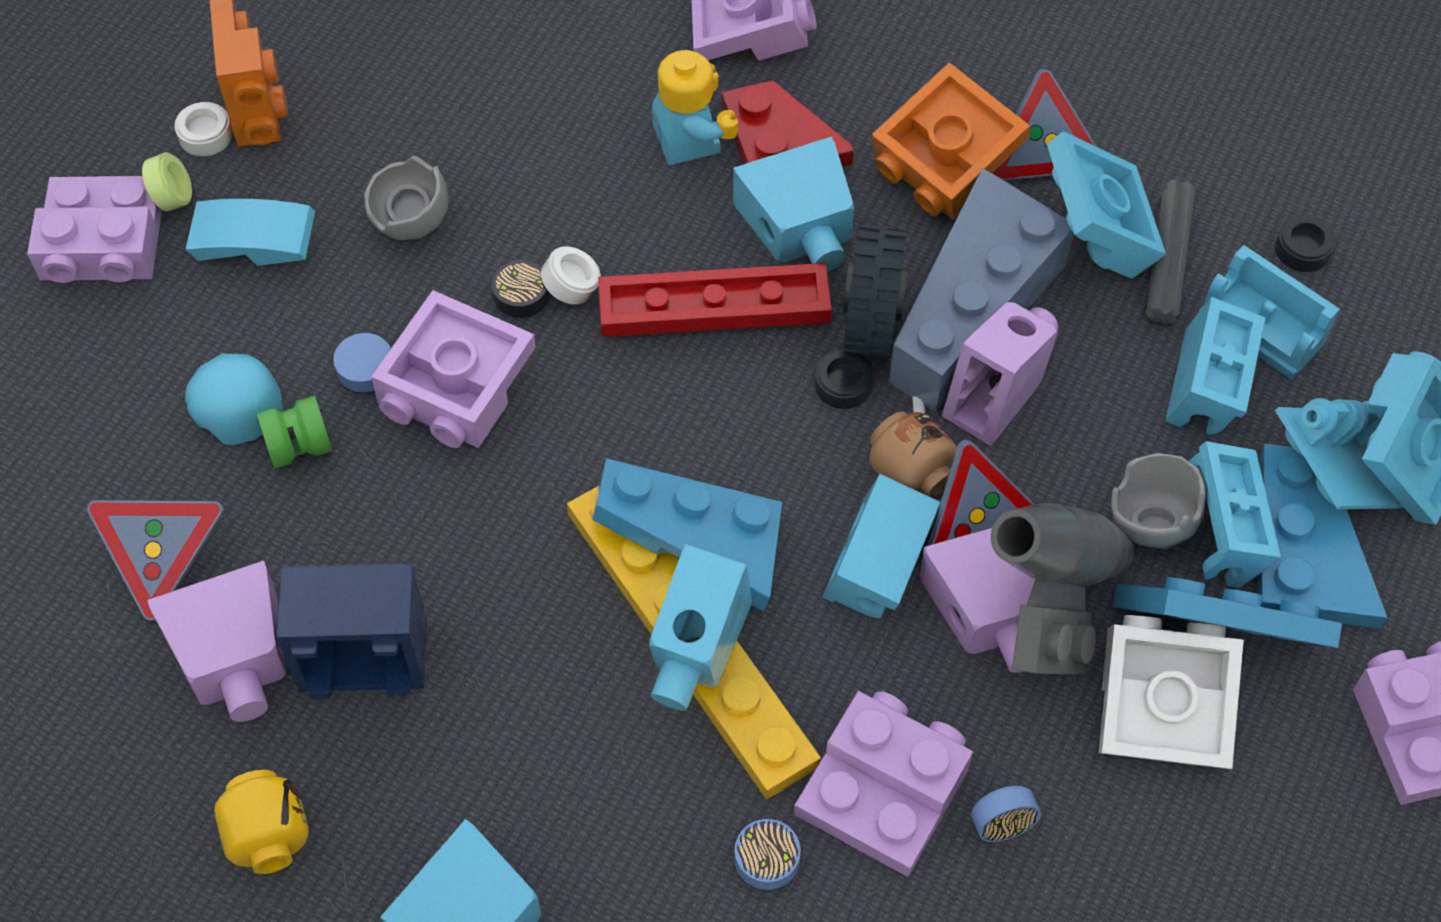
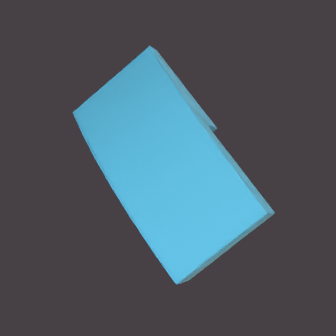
(250, 227)

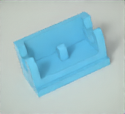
(1295, 315)
(1216, 366)
(1237, 513)
(881, 548)

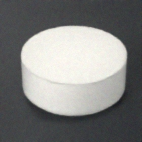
(203, 129)
(570, 275)

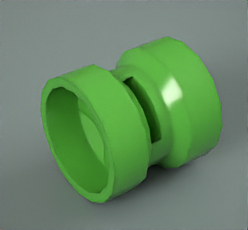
(308, 428)

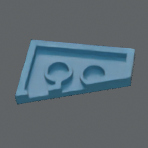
(672, 511)
(1236, 611)

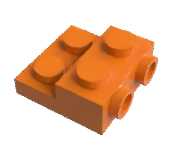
(246, 77)
(946, 139)

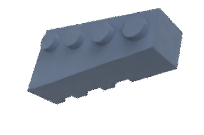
(995, 254)

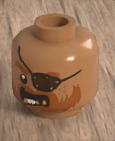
(913, 452)

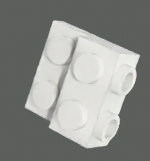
(1170, 693)

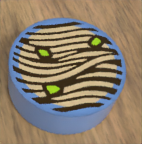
(1005, 813)
(767, 854)

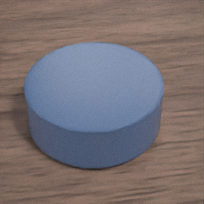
(358, 359)

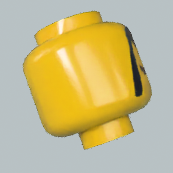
(261, 821)

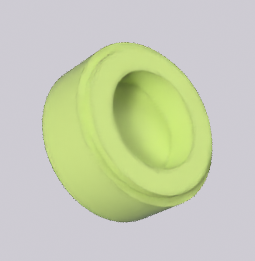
(167, 181)

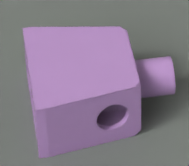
(1007, 344)
(976, 592)
(226, 638)

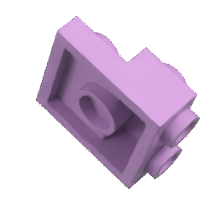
(762, 25)
(95, 230)
(451, 370)
(1404, 718)
(885, 780)

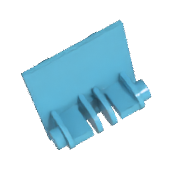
(1333, 443)

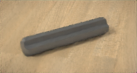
(1169, 271)

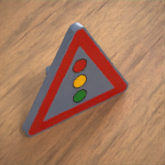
(1048, 115)
(974, 495)
(154, 541)

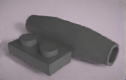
(1063, 553)

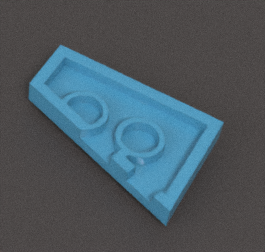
(1316, 545)

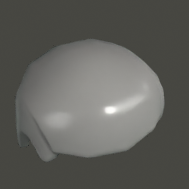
(407, 199)
(1159, 500)

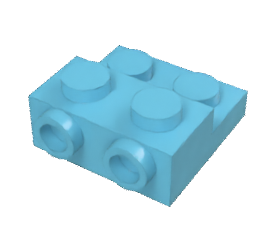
(1106, 205)
(1408, 439)

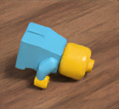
(682, 108)

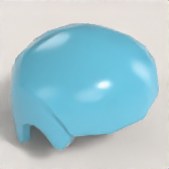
(229, 394)

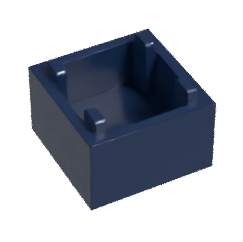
(352, 628)

